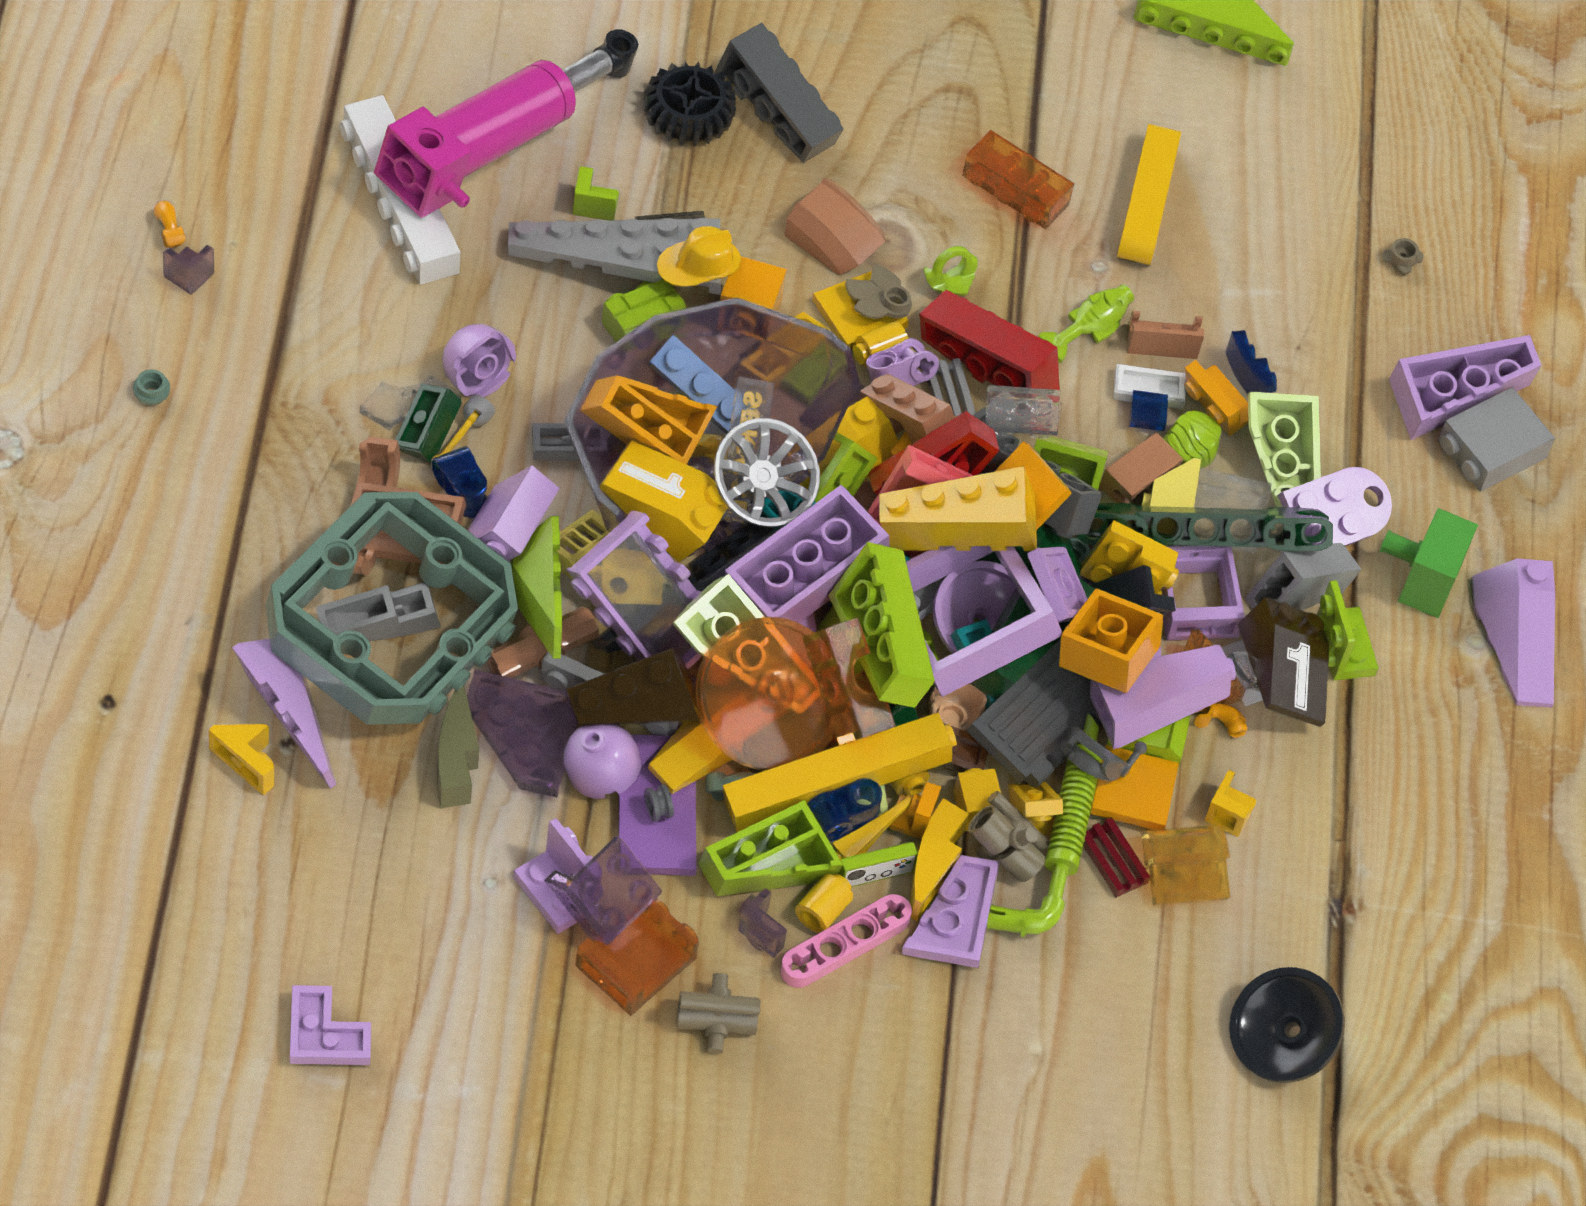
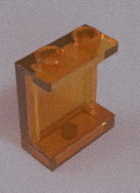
(640, 957)

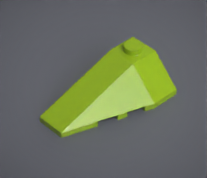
(537, 584)

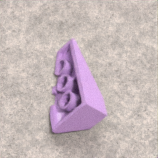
(1519, 621)
(288, 698)

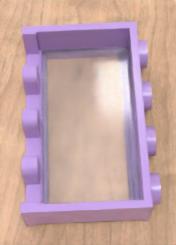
(631, 581)

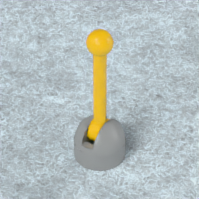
(476, 413)

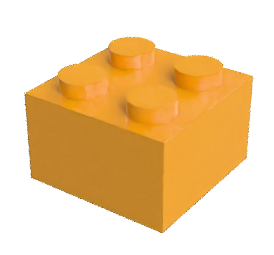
(1111, 640)

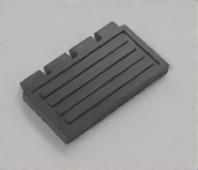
(1034, 717)

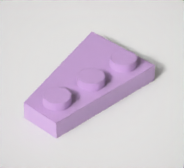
(958, 917)

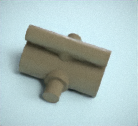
(1008, 838)
(718, 1013)

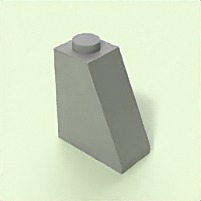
(1303, 576)

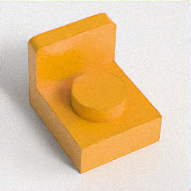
(918, 814)

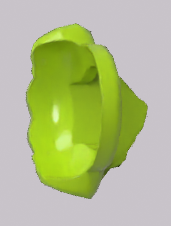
(956, 280)

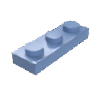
(694, 379)

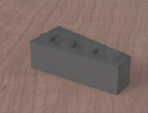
(779, 92)

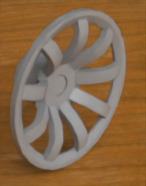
(763, 474)

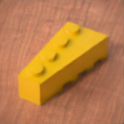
(963, 513)

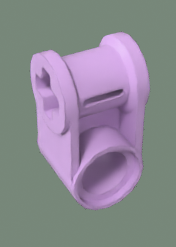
(903, 362)

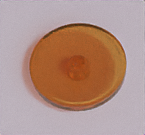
(762, 695)

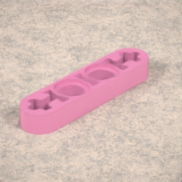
(850, 945)

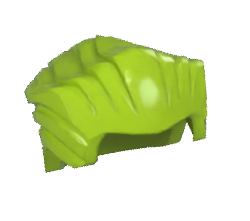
(1195, 437)

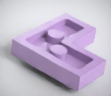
(320, 1040)

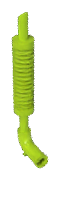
(1063, 850)

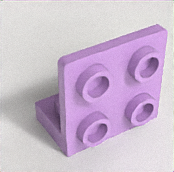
(560, 855)

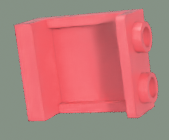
(916, 470)

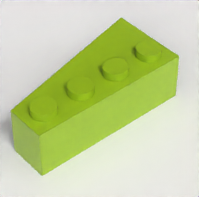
(882, 597)

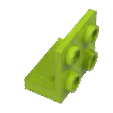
(1347, 635)

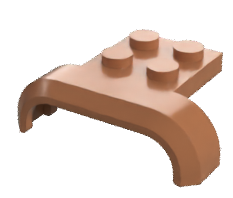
(380, 474)

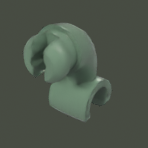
(715, 780)

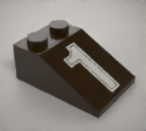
(1288, 658)

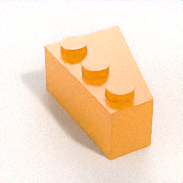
(648, 416)

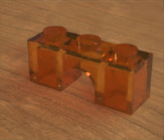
(833, 659)

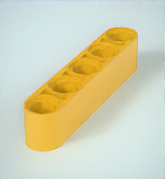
(1149, 194)

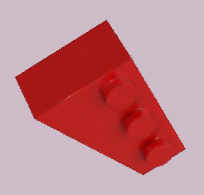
(960, 442)

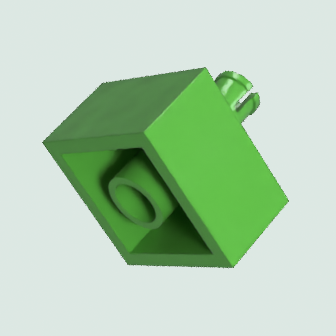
(1432, 561)

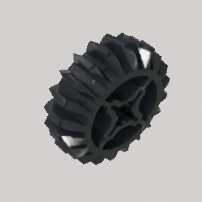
(710, 106)

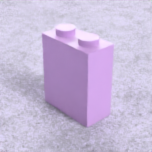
(513, 512)

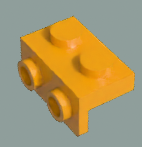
(1217, 396)

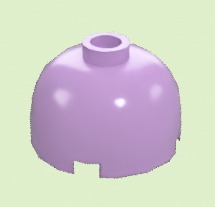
(478, 359)
(601, 760)

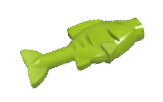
(1097, 316)

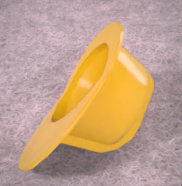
(700, 258)

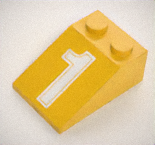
(675, 497)

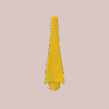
(865, 836)

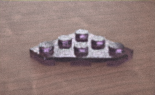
(524, 727)

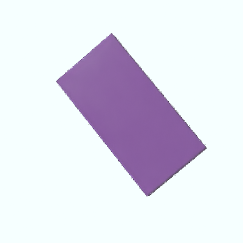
(663, 845)

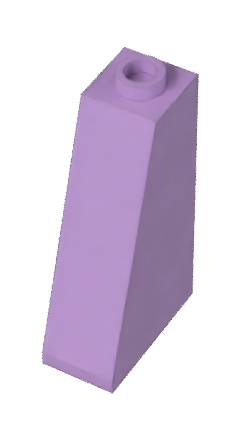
(1163, 693)

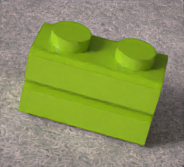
(627, 311)

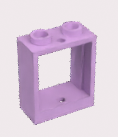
(1211, 621)

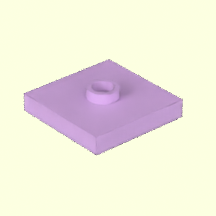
(1058, 581)

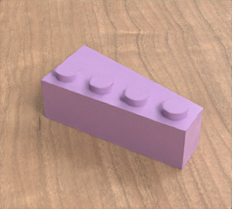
(1453, 380)

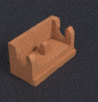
(1164, 338)
(1139, 469)

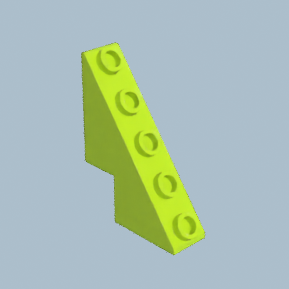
(1225, 23)

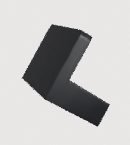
(1137, 588)

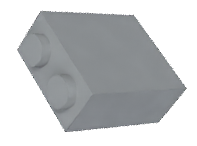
(1496, 439)

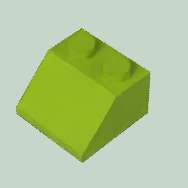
(1074, 458)

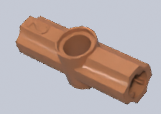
(528, 650)

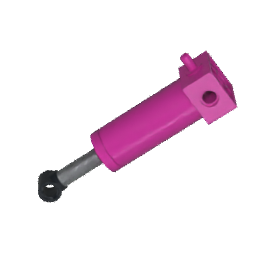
(431, 154)

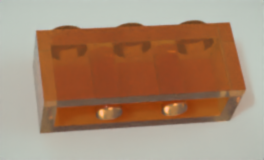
(1018, 179)

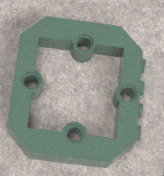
(357, 681)

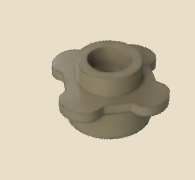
(1403, 255)

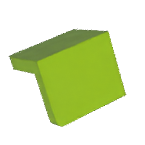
(593, 200)

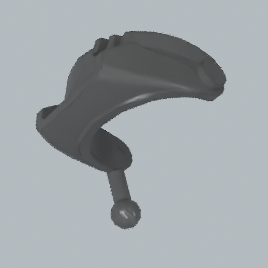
(1112, 766)

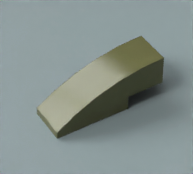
(456, 752)

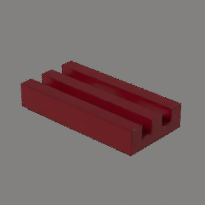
(1110, 827)

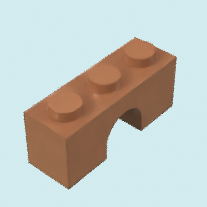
(908, 406)

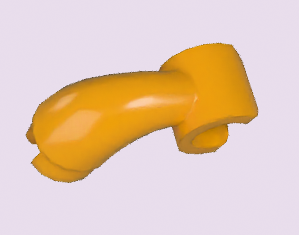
(172, 234)
(1230, 716)

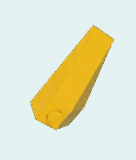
(686, 757)

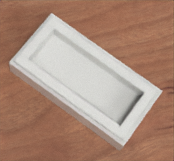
(1149, 380)

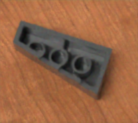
(1076, 512)

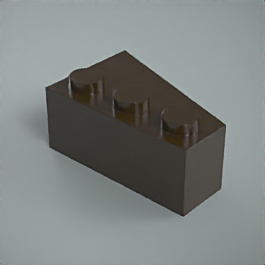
(638, 693)

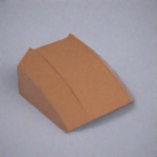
(834, 228)

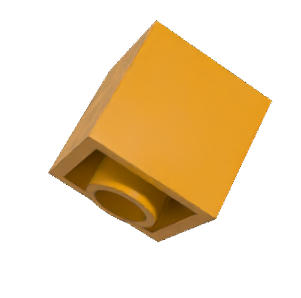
(756, 283)

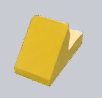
(242, 749)
(1036, 804)

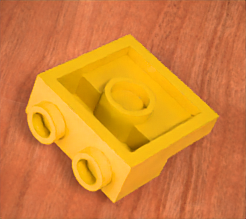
(1125, 549)

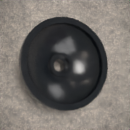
(1271, 1008)

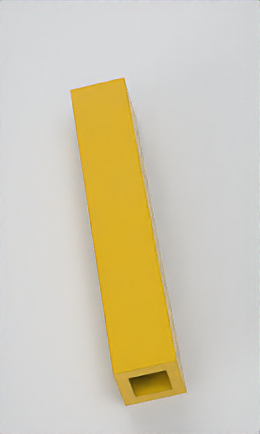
(877, 757)

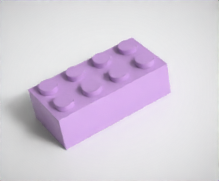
(807, 557)

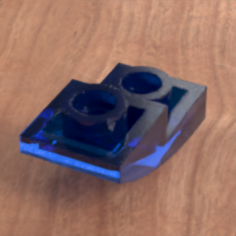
(1250, 371)

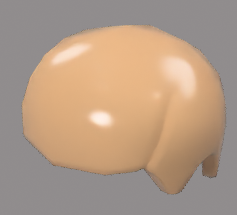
(958, 707)

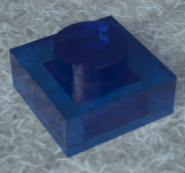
(1148, 410)

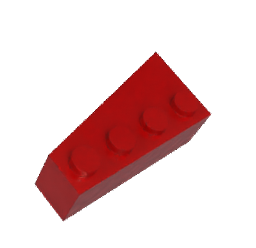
(989, 344)

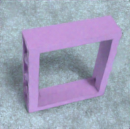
(1001, 646)

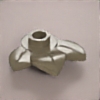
(880, 295)

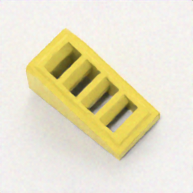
(573, 532)

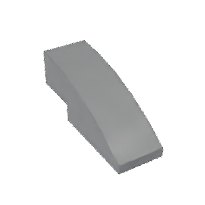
(382, 613)

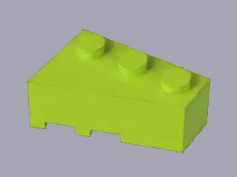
(771, 854)

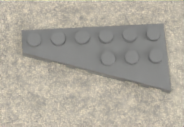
(618, 246)

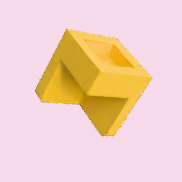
(1230, 807)

